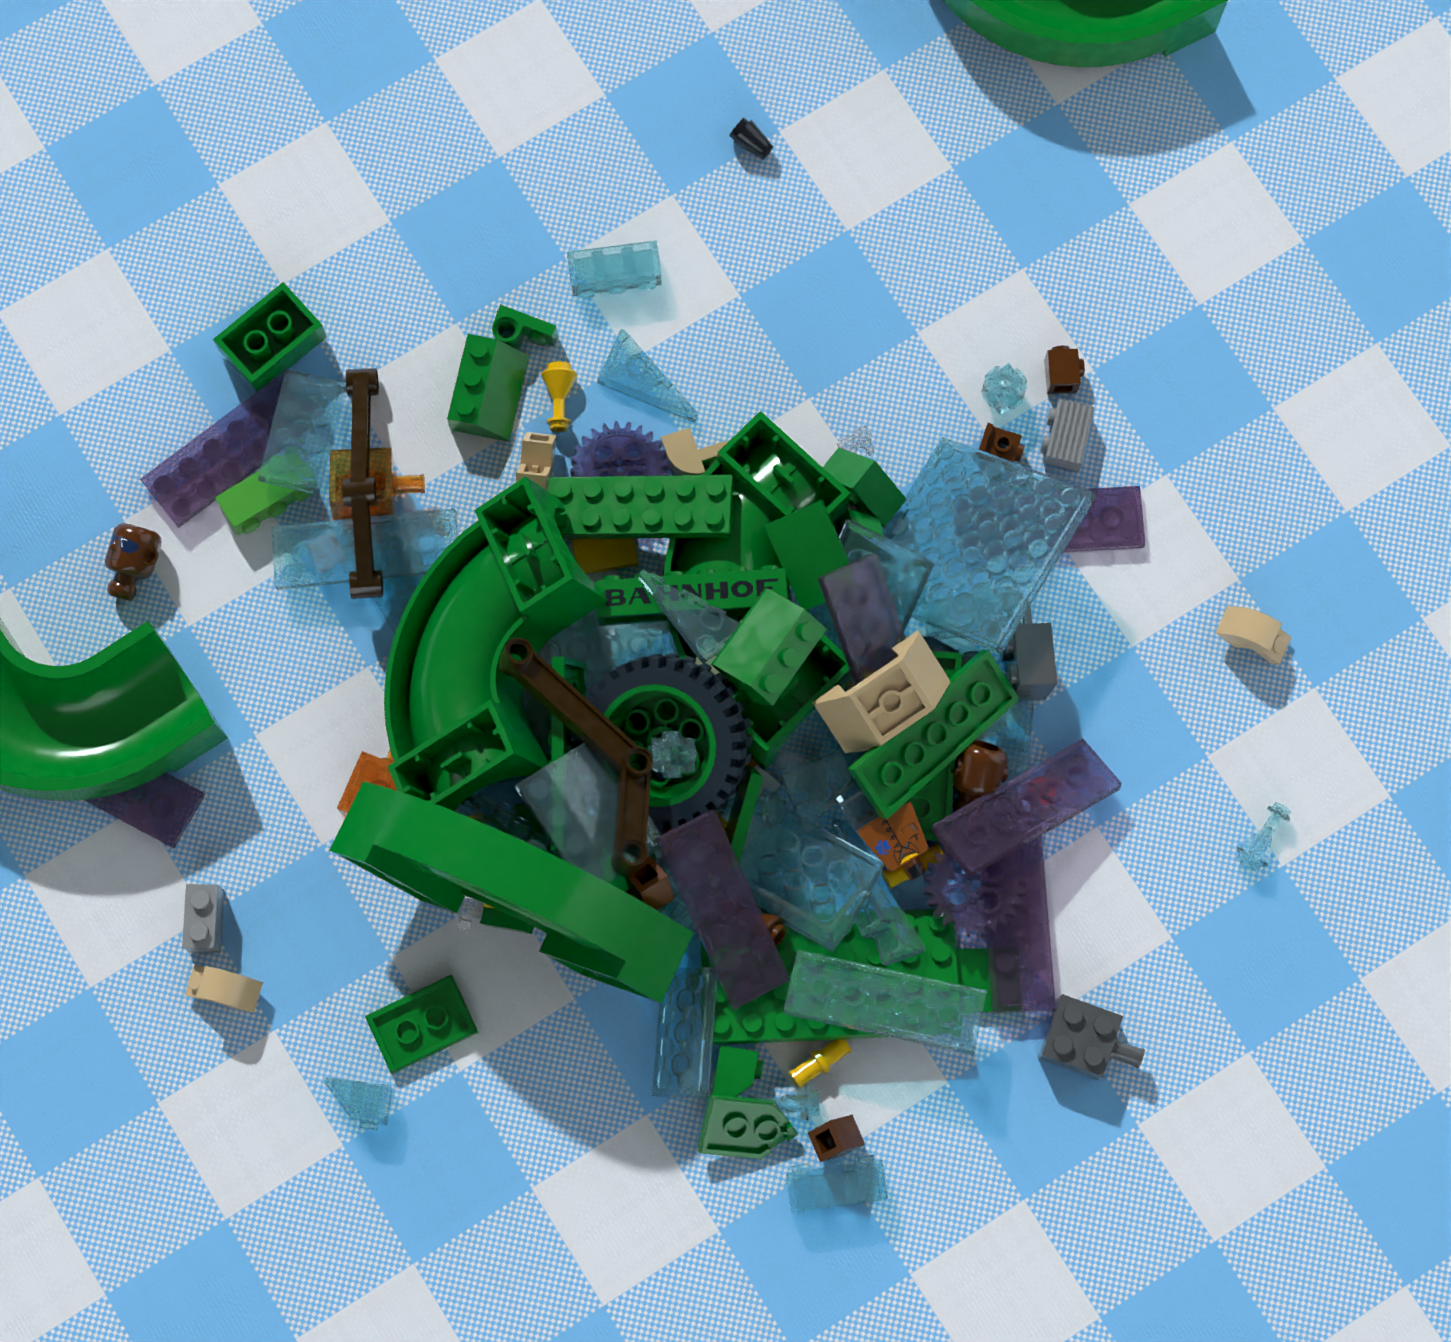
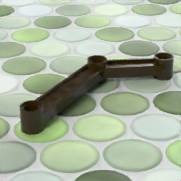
(360, 489)
(602, 738)

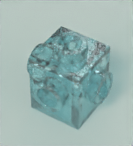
(1004, 397)
(682, 754)

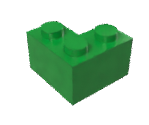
(869, 485)

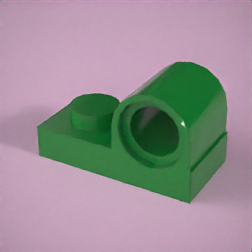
(523, 325)

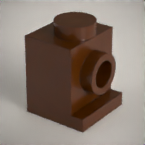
(994, 435)

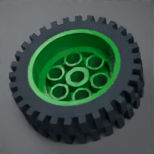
(697, 697)

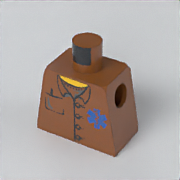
(897, 841)

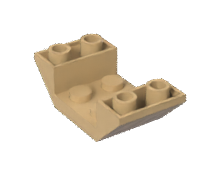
(886, 699)

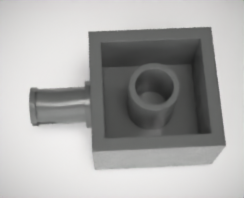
(1031, 660)
(1086, 1038)

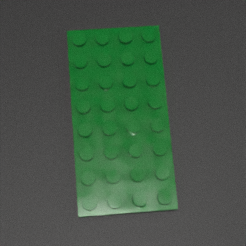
(764, 1017)

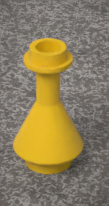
(559, 381)

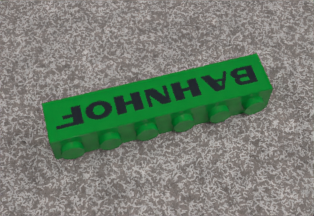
(729, 591)

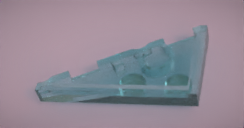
(637, 376)
(699, 624)

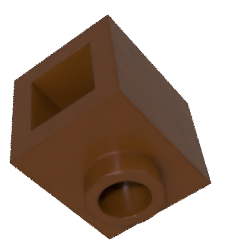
(1063, 370)
(650, 885)
(836, 1138)

